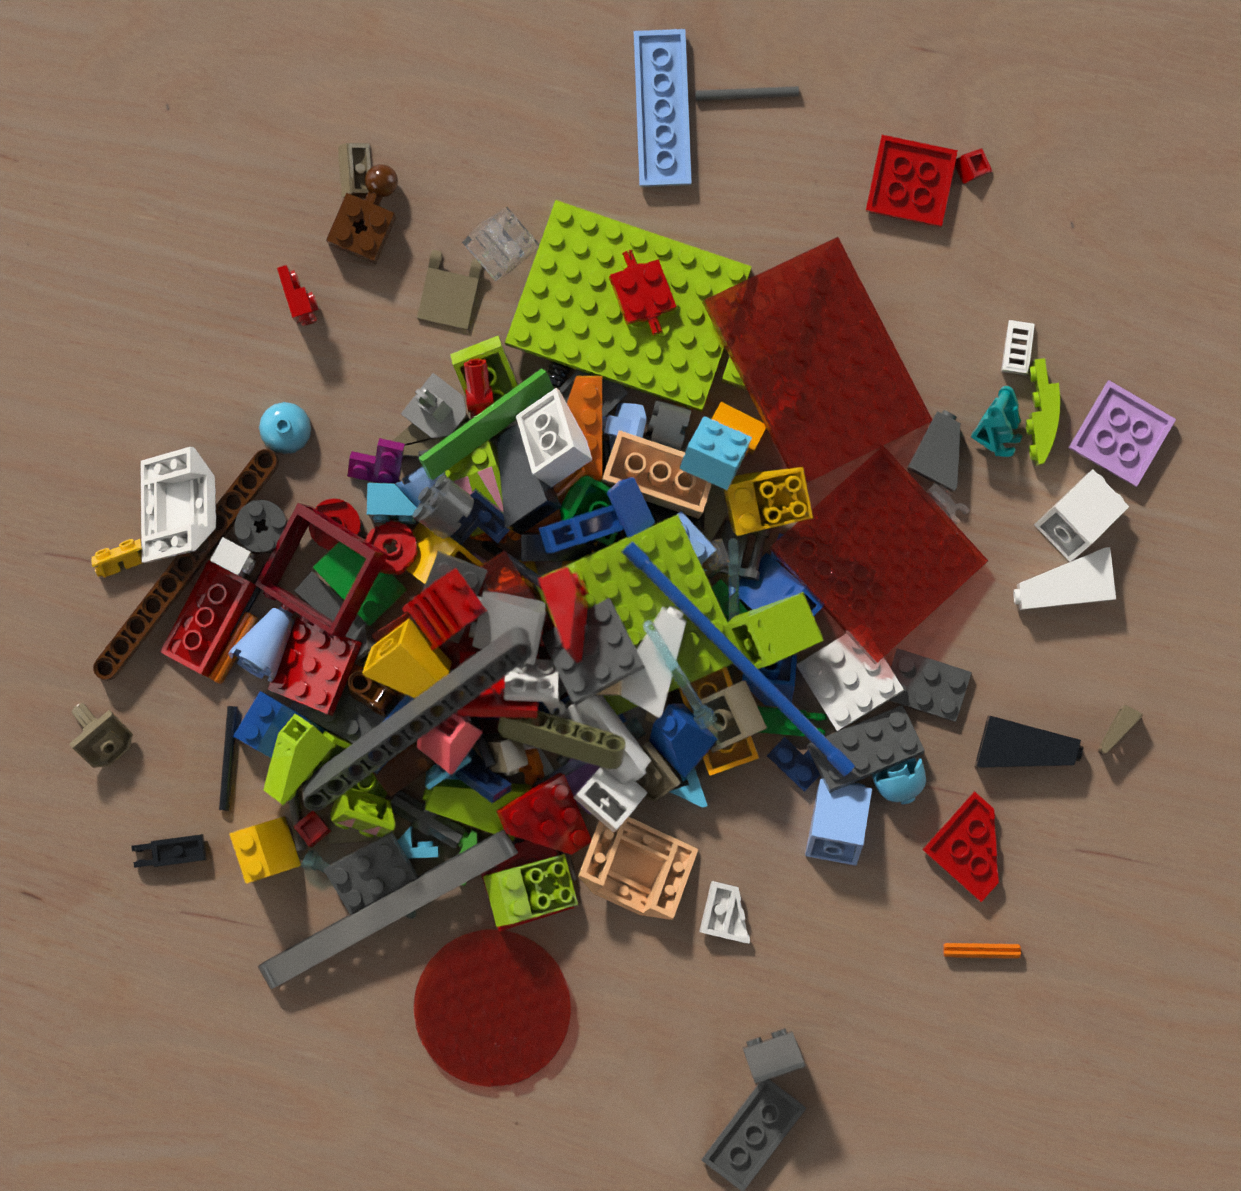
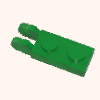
(779, 724)

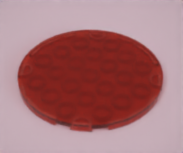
(492, 1007)

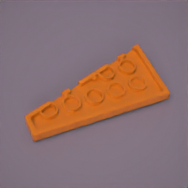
(586, 407)

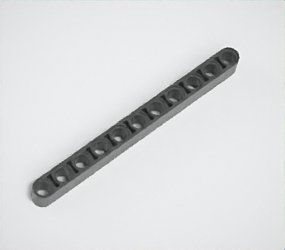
(417, 718)
(387, 909)

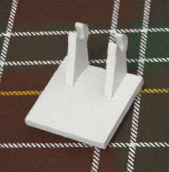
(536, 683)

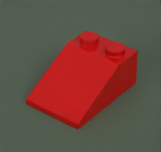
(569, 608)

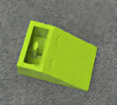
(774, 630)
(294, 758)
(530, 890)

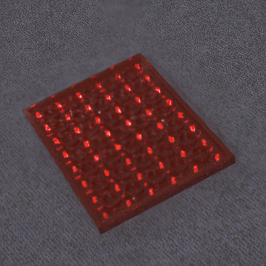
(817, 361)

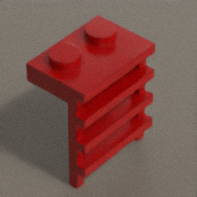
(452, 601)

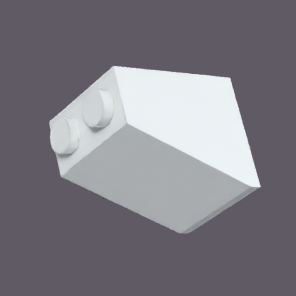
(1081, 515)

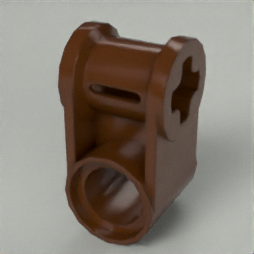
(374, 696)

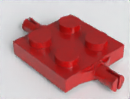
(642, 292)

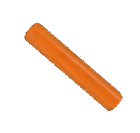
(224, 662)
(978, 950)

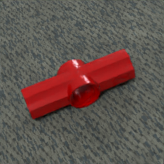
(478, 391)

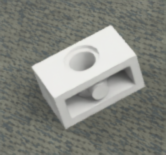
(234, 558)

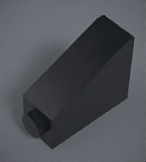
(533, 550)

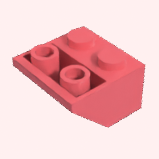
(449, 742)

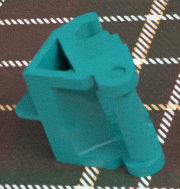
(998, 423)

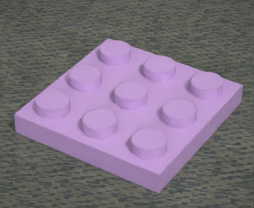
(1122, 433)

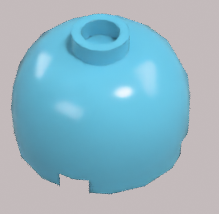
(285, 428)
(901, 781)

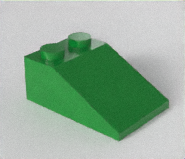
(340, 571)

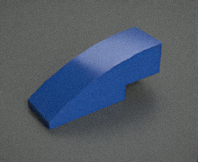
(580, 529)

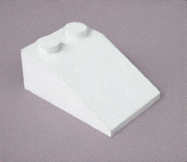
(552, 439)

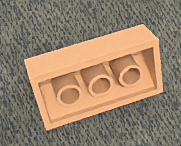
(656, 474)

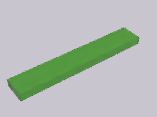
(485, 425)

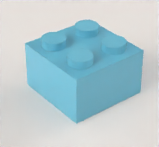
(715, 453)

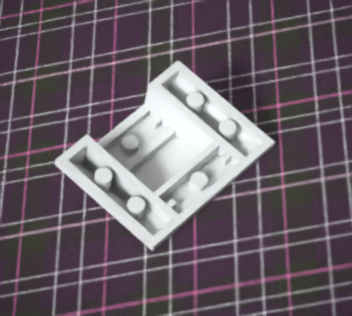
(175, 504)

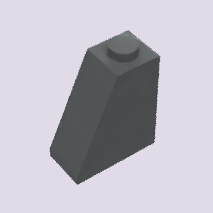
(939, 451)

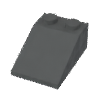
(773, 1055)

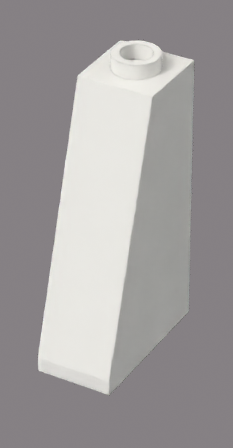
(1076, 582)
(650, 685)
(599, 714)

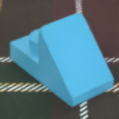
(693, 791)
(423, 850)

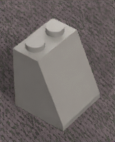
(505, 613)

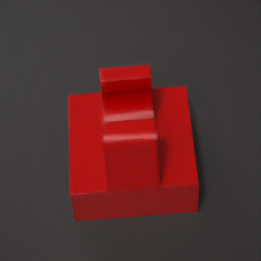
(312, 828)

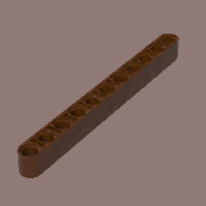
(183, 578)

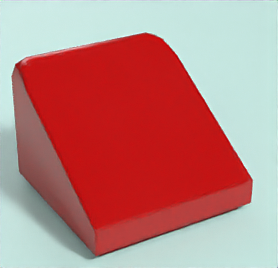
(972, 166)

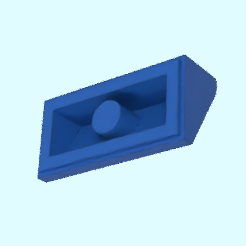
(630, 506)

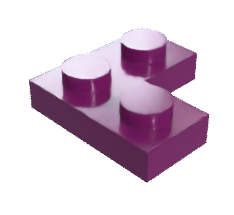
(381, 468)

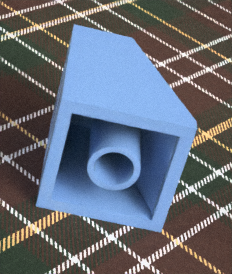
(839, 823)

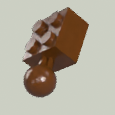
(380, 182)

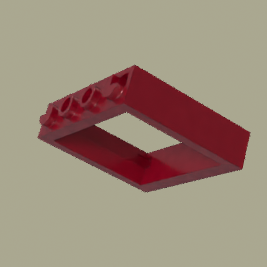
(284, 551)

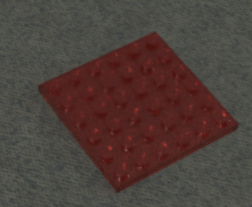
(879, 554)

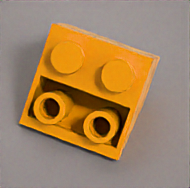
(742, 422)

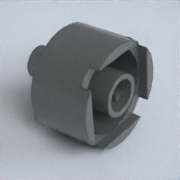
(668, 425)
(443, 507)
(255, 513)

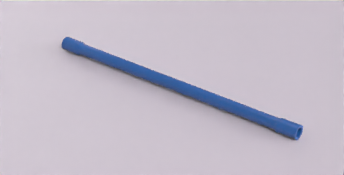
(833, 754)

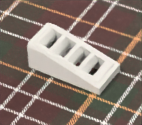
(1016, 368)

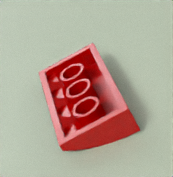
(208, 618)

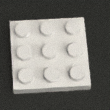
(848, 681)

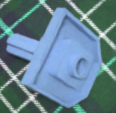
(628, 418)

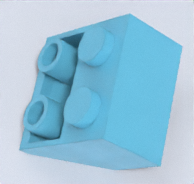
(388, 502)

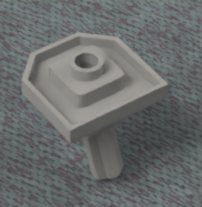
(436, 408)

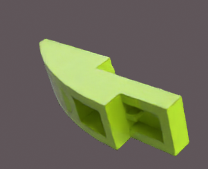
(1042, 424)

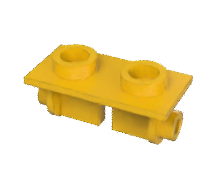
(107, 560)

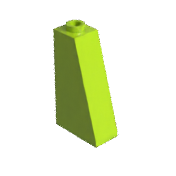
(461, 803)

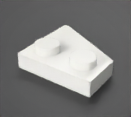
(724, 913)

